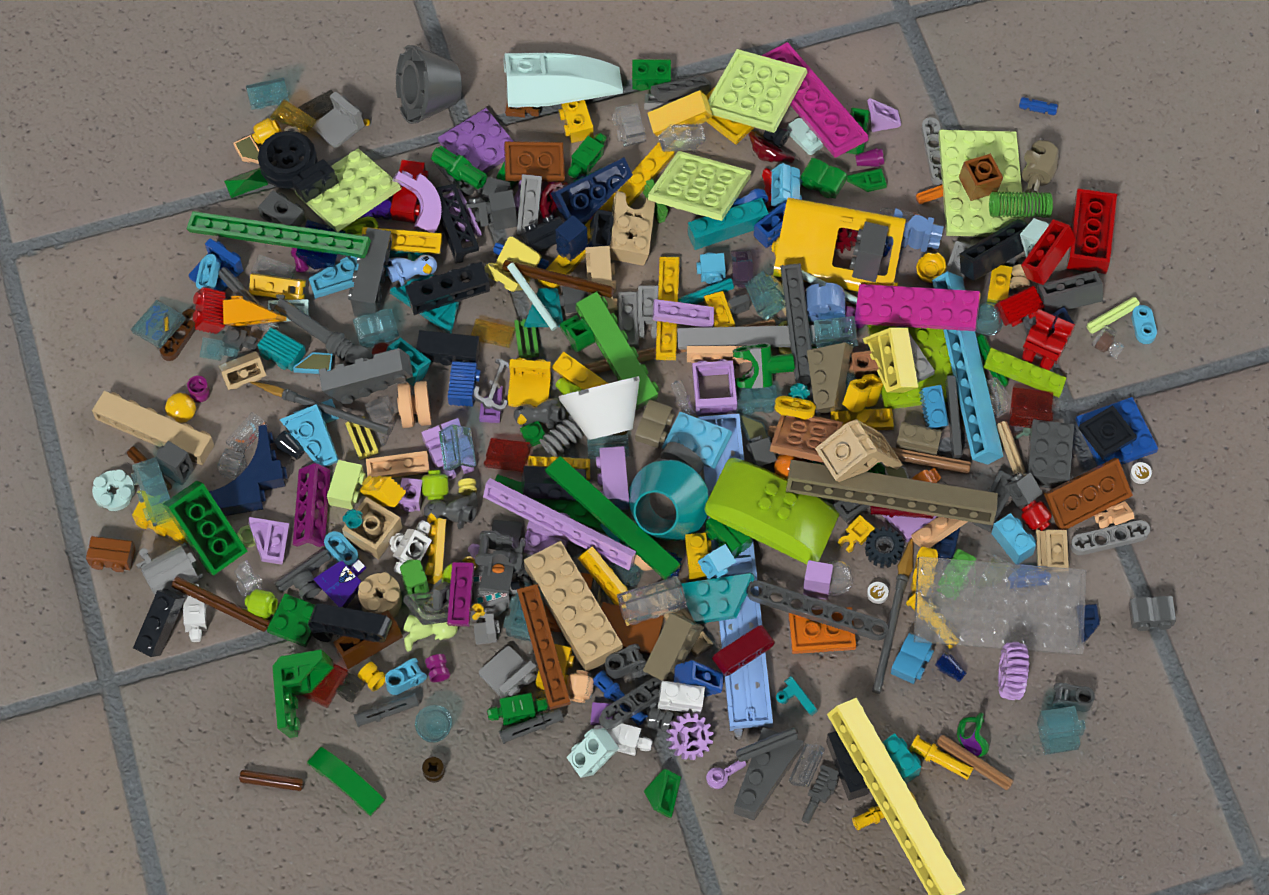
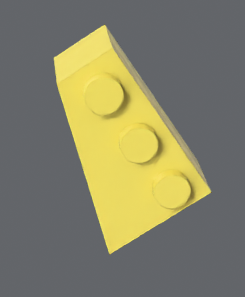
(894, 359)

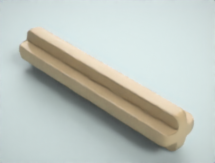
(1010, 447)

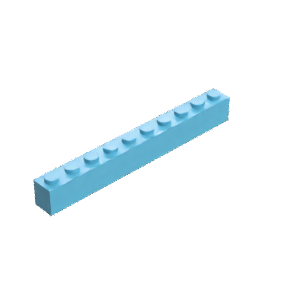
(971, 385)

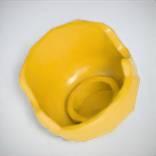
(931, 266)
(180, 407)

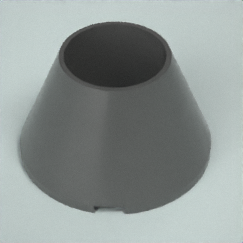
(426, 84)

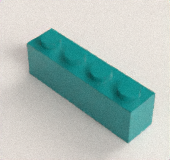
(735, 223)

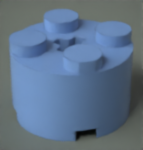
(825, 302)

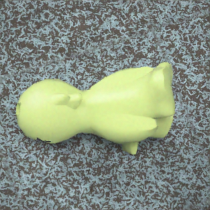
(418, 631)

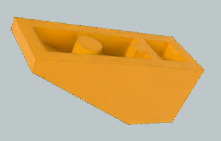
(244, 312)

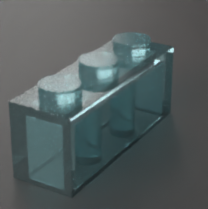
(152, 490)

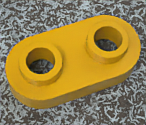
(794, 407)

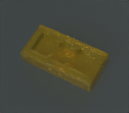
(493, 333)

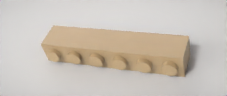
(151, 426)

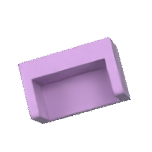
(817, 579)

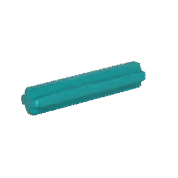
(698, 296)

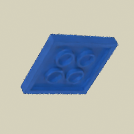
(1141, 447)

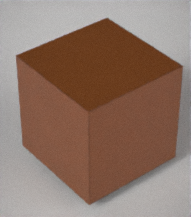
(980, 177)

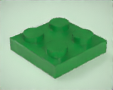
(292, 620)

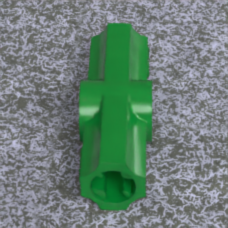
(459, 167)

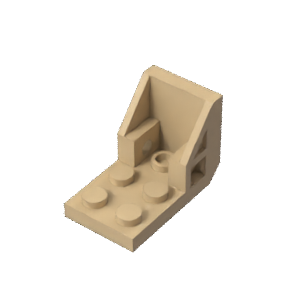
(856, 450)

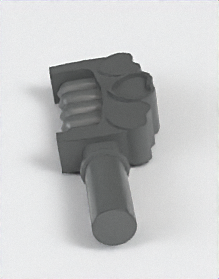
(822, 791)

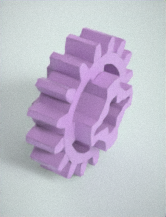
(695, 729)

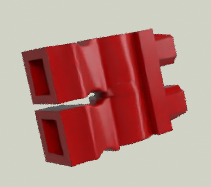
(1046, 346)

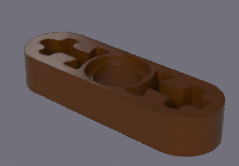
(179, 344)

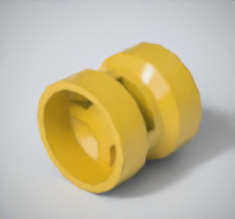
(372, 676)

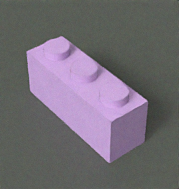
(613, 476)

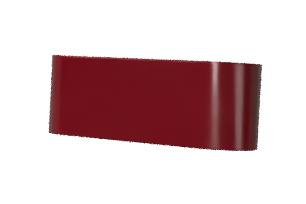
(743, 650)

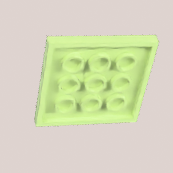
(756, 90)
(699, 185)
(359, 190)

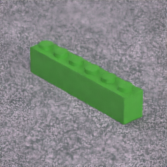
(615, 347)

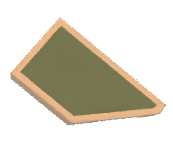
(247, 149)

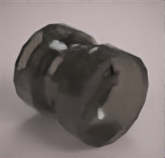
(350, 687)

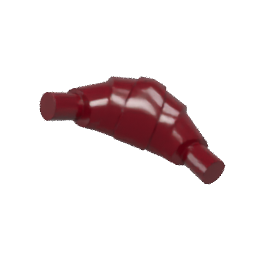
(767, 151)
(547, 205)

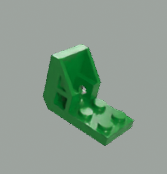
(296, 676)

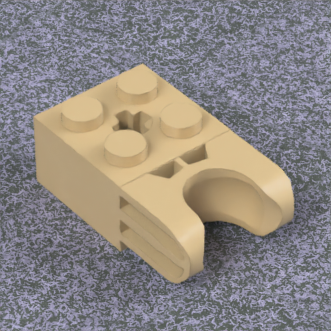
(631, 231)

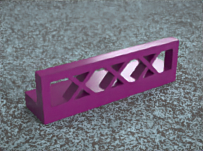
(315, 505)

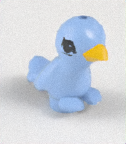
(404, 269)

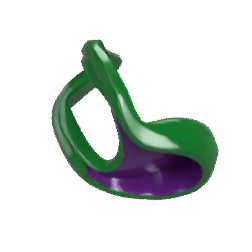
(975, 742)

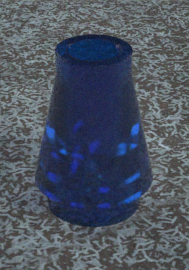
(950, 667)

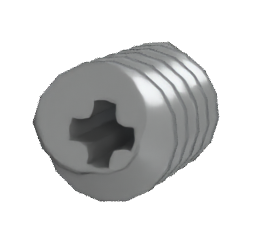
(559, 437)

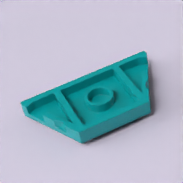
(441, 317)
(717, 597)

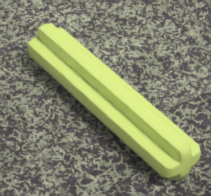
(1112, 315)

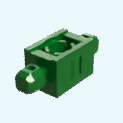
(587, 155)
(517, 709)

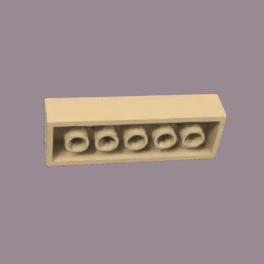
(573, 606)

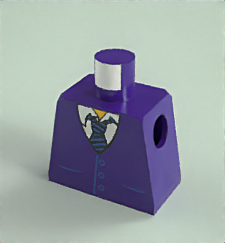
(341, 582)

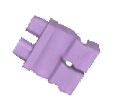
(432, 442)

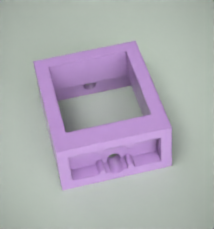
(714, 405)

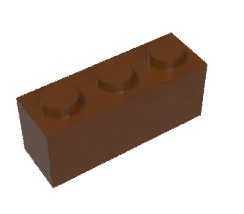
(355, 650)

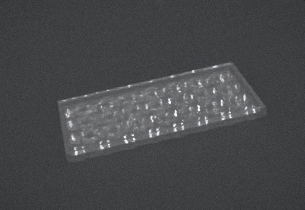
(999, 604)

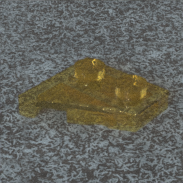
(293, 116)

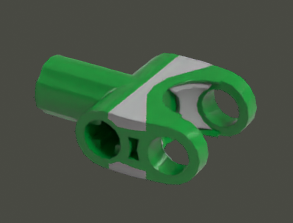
(762, 365)

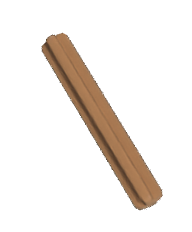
(975, 762)

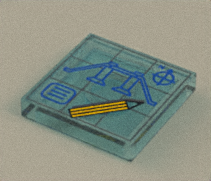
(158, 324)

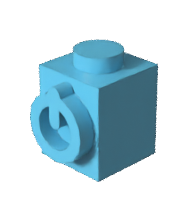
(711, 267)

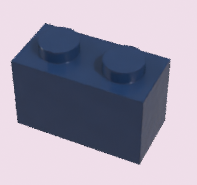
(571, 238)

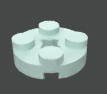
(111, 479)

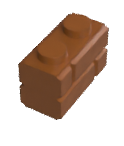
(110, 553)

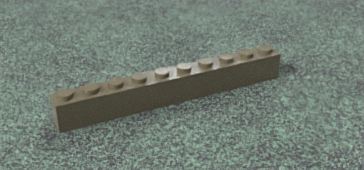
(894, 493)

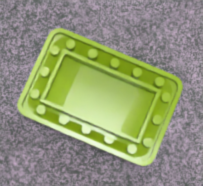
(760, 507)

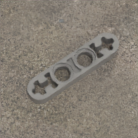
(932, 152)
(1111, 540)

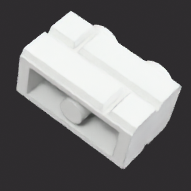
(681, 697)

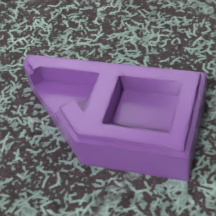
(492, 415)

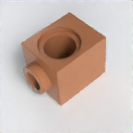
(862, 358)

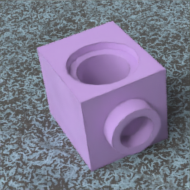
(412, 486)

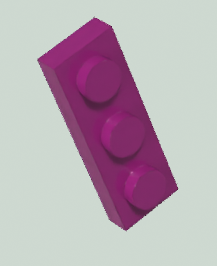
(460, 594)

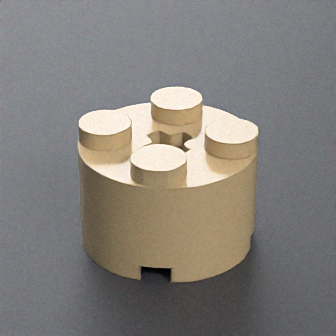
(376, 586)

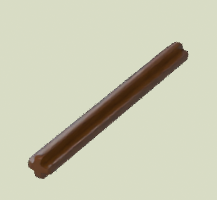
(561, 279)

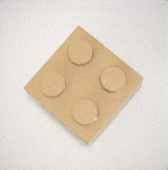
(375, 530)

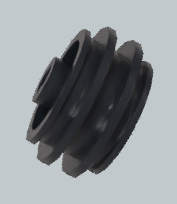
(286, 150)

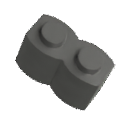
(1152, 612)

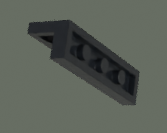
(449, 226)

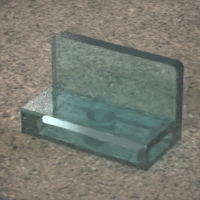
(457, 447)

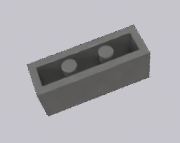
(1071, 292)

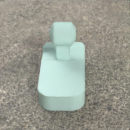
(804, 136)

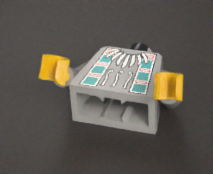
(486, 601)

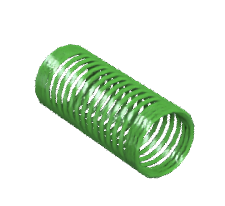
(1046, 204)

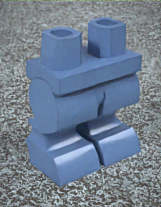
(919, 232)

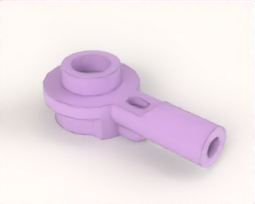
(718, 777)

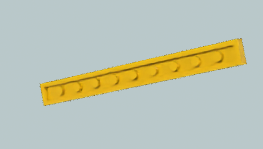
(646, 170)

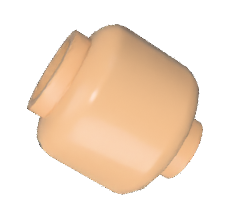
(579, 686)

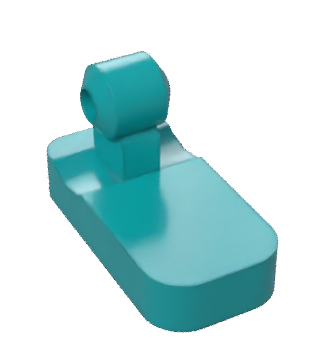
(793, 689)

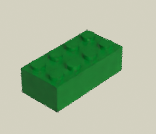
(205, 527)

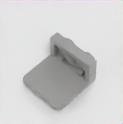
(340, 122)
(508, 673)

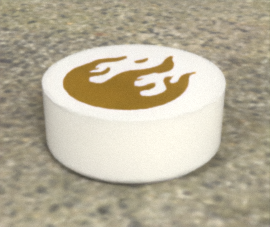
(1140, 473)
(877, 592)

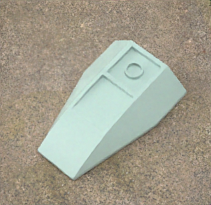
(557, 79)

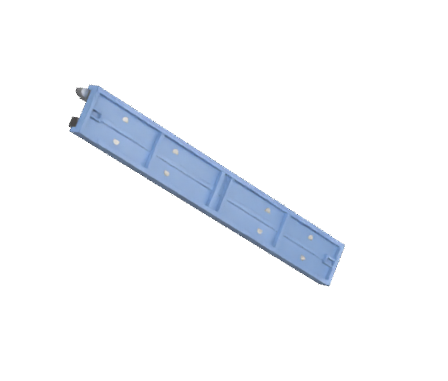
(749, 686)

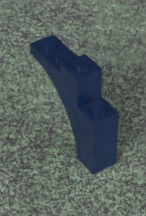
(247, 490)

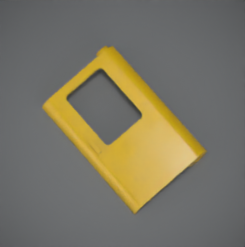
(811, 235)

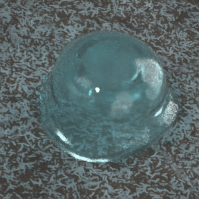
(988, 320)
(433, 723)

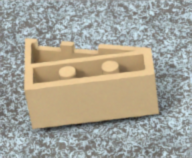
(600, 271)

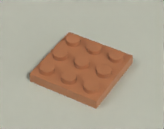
(801, 436)

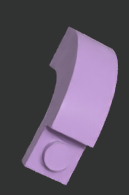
(428, 198)

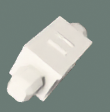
(420, 547)
(194, 617)
(628, 738)

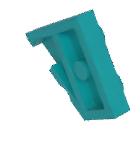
(550, 299)

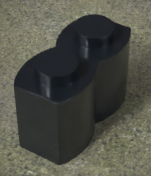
(600, 229)

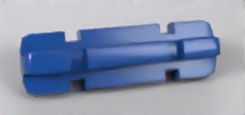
(1038, 106)

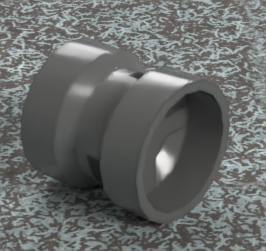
(306, 585)
(660, 719)

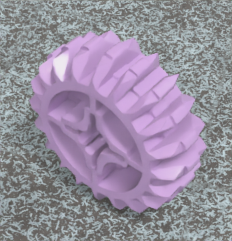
(1013, 671)

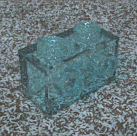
(836, 331)
(515, 623)

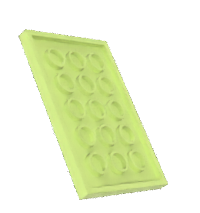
(973, 217)

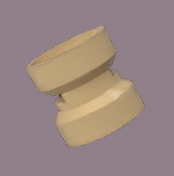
(1019, 281)

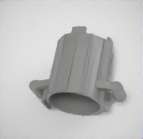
(165, 567)

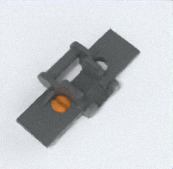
(505, 560)

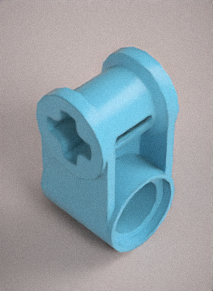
(408, 674)

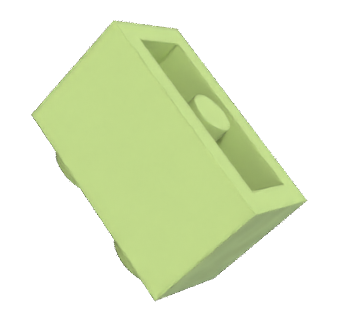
(346, 484)

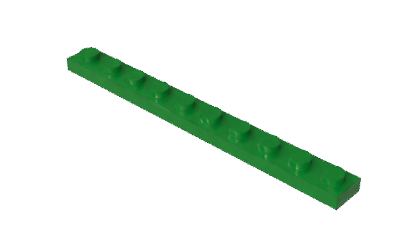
(279, 234)

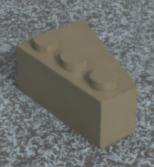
(828, 375)
(672, 646)

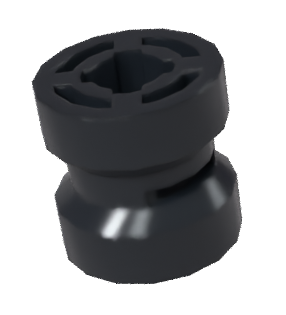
(779, 137)

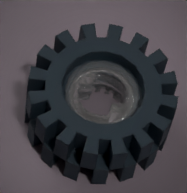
(891, 554)

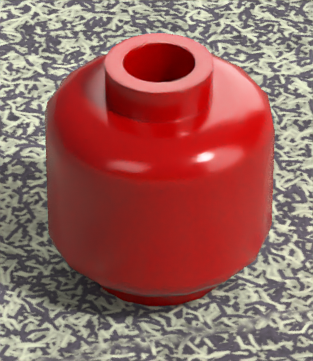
(1036, 515)

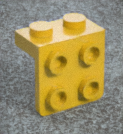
(528, 382)

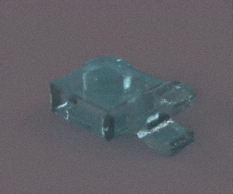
(214, 349)

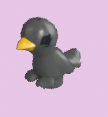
(546, 412)
(458, 511)

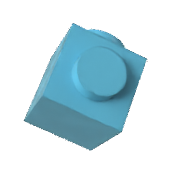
(717, 562)

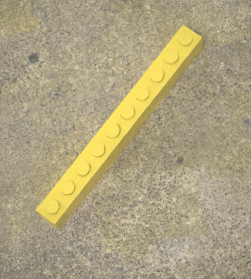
(895, 799)

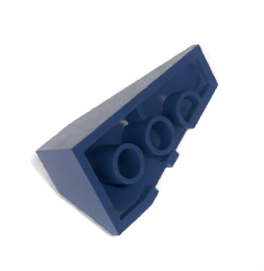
(591, 191)

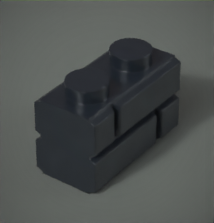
(314, 180)
(542, 235)

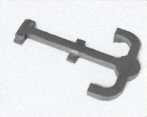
(488, 402)

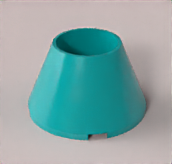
(681, 486)

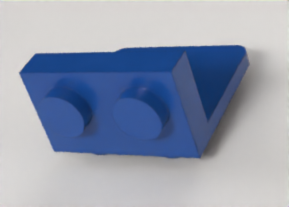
(228, 259)

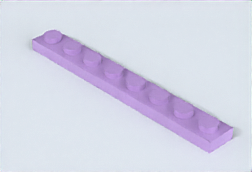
(559, 523)

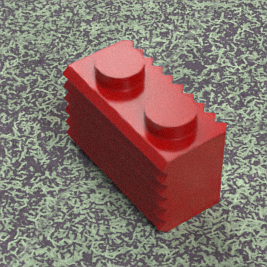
(1019, 306)
(209, 310)

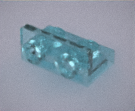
(756, 399)

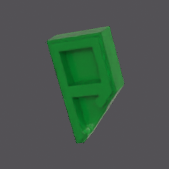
(868, 180)

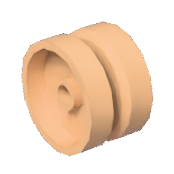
(414, 404)

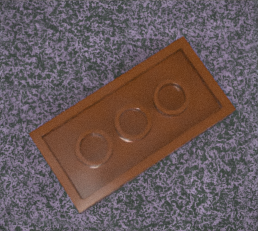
(1088, 494)

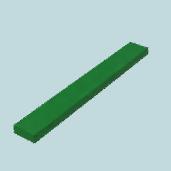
(612, 518)

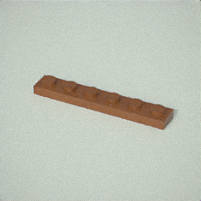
(543, 647)

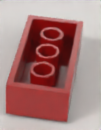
(1093, 231)

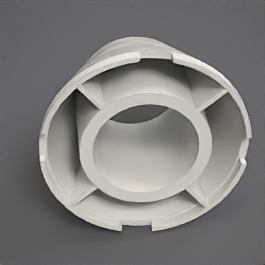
(604, 408)

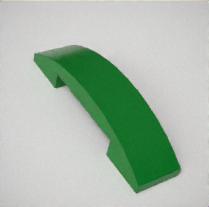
(346, 780)

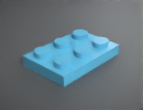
(701, 437)

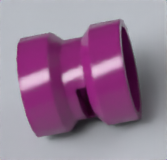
(195, 386)
(437, 668)

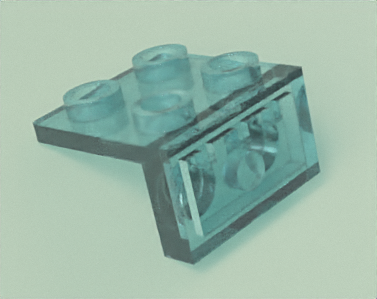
(267, 93)

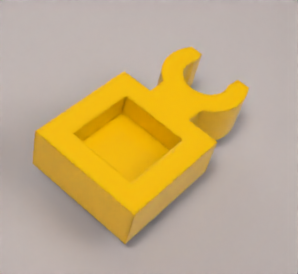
(858, 532)

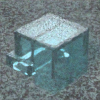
(1060, 730)

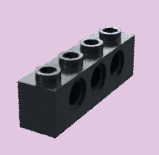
(444, 296)

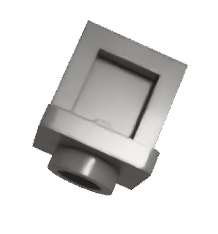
(486, 631)

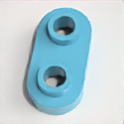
(208, 272)
(1142, 323)
(342, 550)

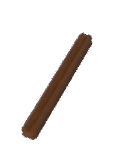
(220, 604)

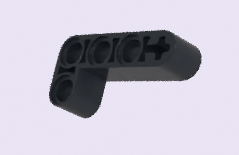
(347, 622)

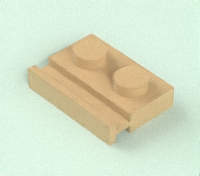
(1052, 548)

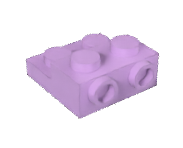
(540, 538)

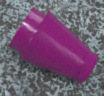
(870, 158)

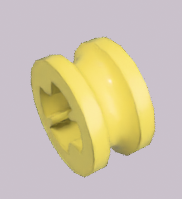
(467, 486)

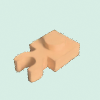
(1116, 514)

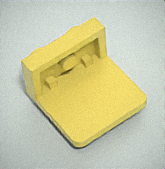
(514, 251)

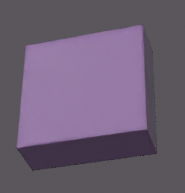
(597, 709)

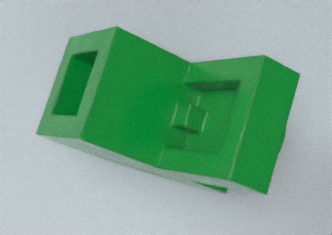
(577, 333)

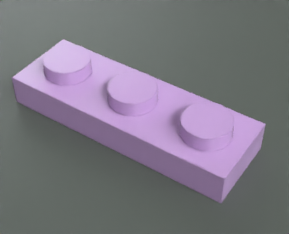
(683, 313)

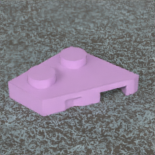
(269, 539)

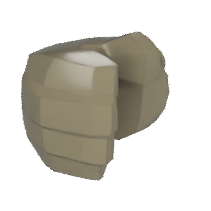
(1040, 165)

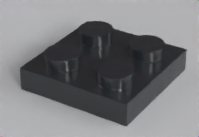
(1107, 432)

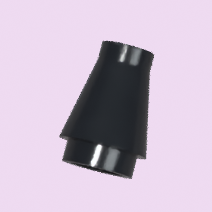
(289, 445)

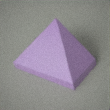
(882, 116)

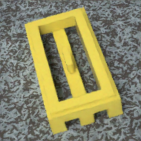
(349, 426)

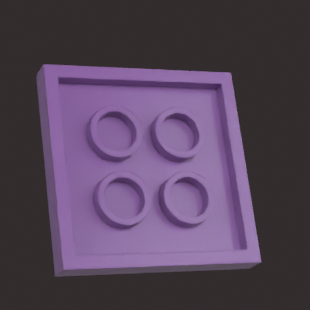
(478, 140)

